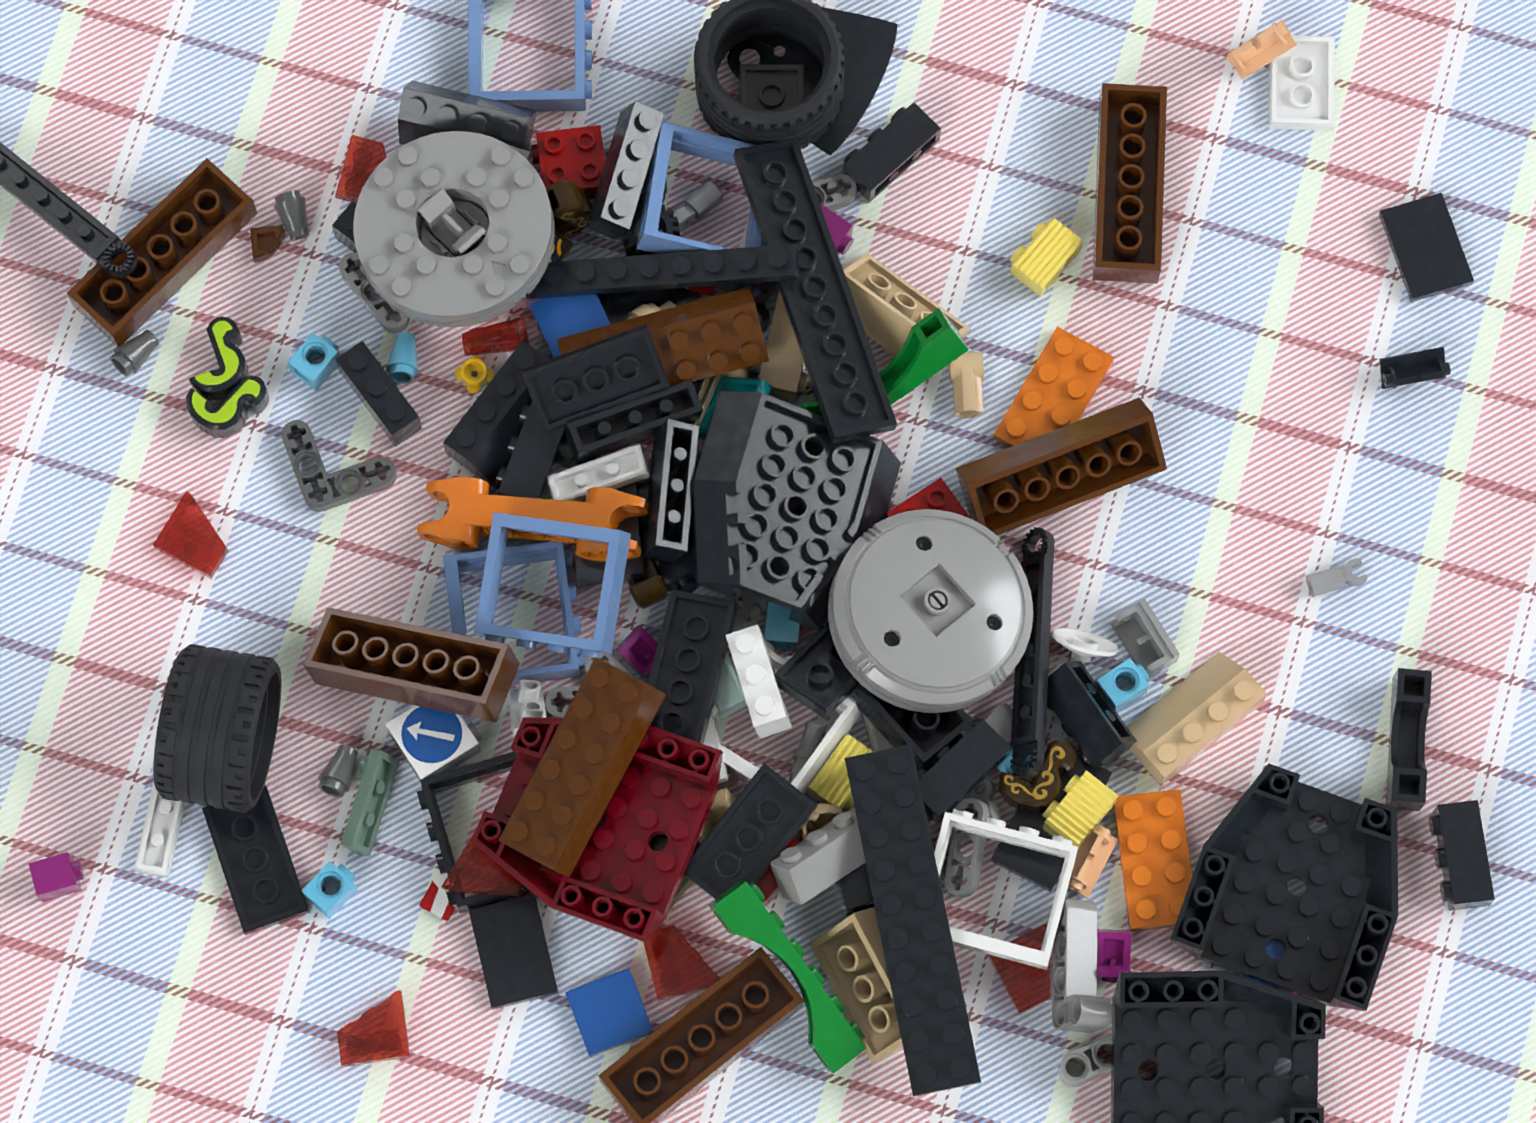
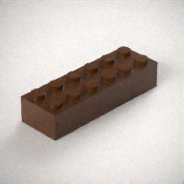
(1129, 183)
(170, 250)
(695, 337)
(1062, 467)
(412, 664)
(582, 767)
(702, 1039)

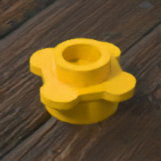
(472, 365)

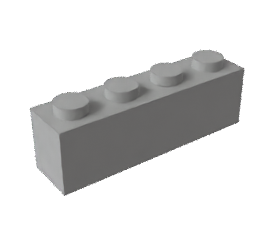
(819, 859)

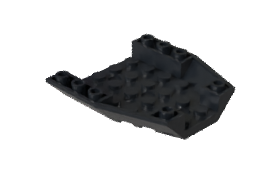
(742, 491)
(1329, 933)
(1209, 1015)

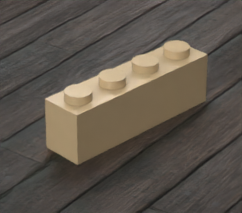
(785, 361)

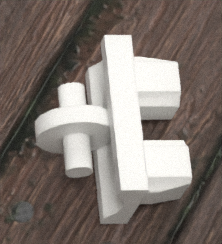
(525, 702)

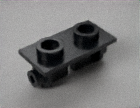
(1413, 368)

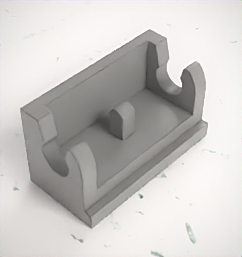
(1145, 638)

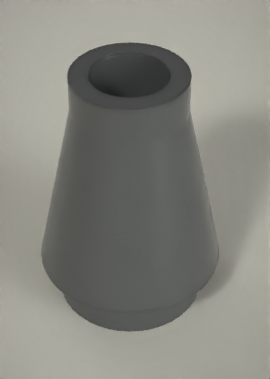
(292, 212)
(132, 354)
(338, 773)

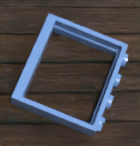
(541, 99)
(692, 143)
(516, 556)
(610, 591)

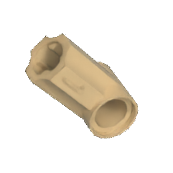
(967, 389)

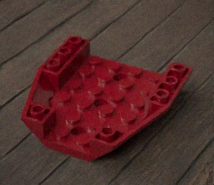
(618, 875)

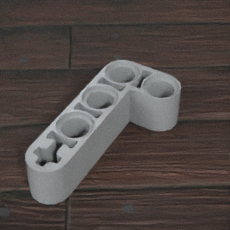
(1075, 971)

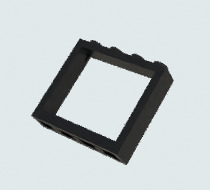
(437, 829)

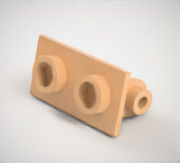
(1261, 49)
(1091, 860)

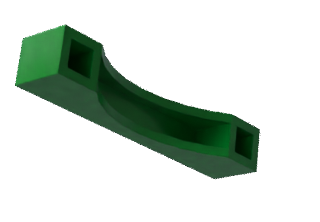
(928, 349)
(828, 1031)

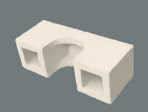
(758, 681)

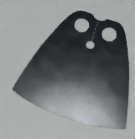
(867, 53)

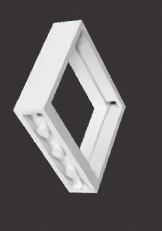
(849, 715)
(1025, 838)

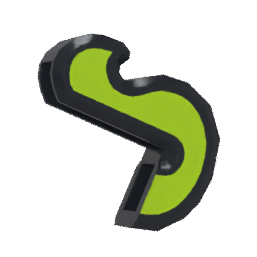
(232, 363)
(232, 411)

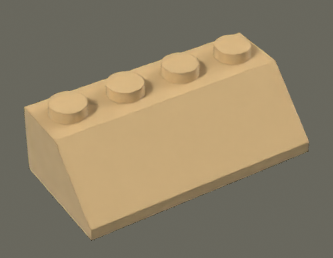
(889, 303)
(1194, 716)
(859, 975)

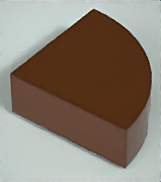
(265, 241)

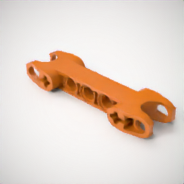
(473, 509)

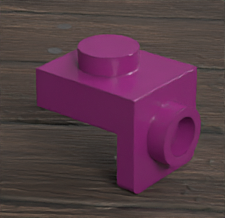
(638, 651)
(1113, 953)

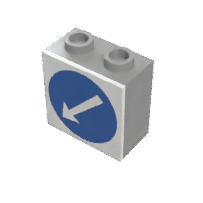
(433, 740)

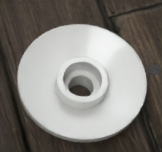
(1084, 644)

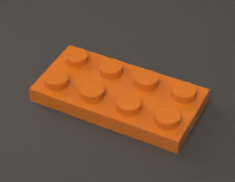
(1055, 389)
(1153, 857)

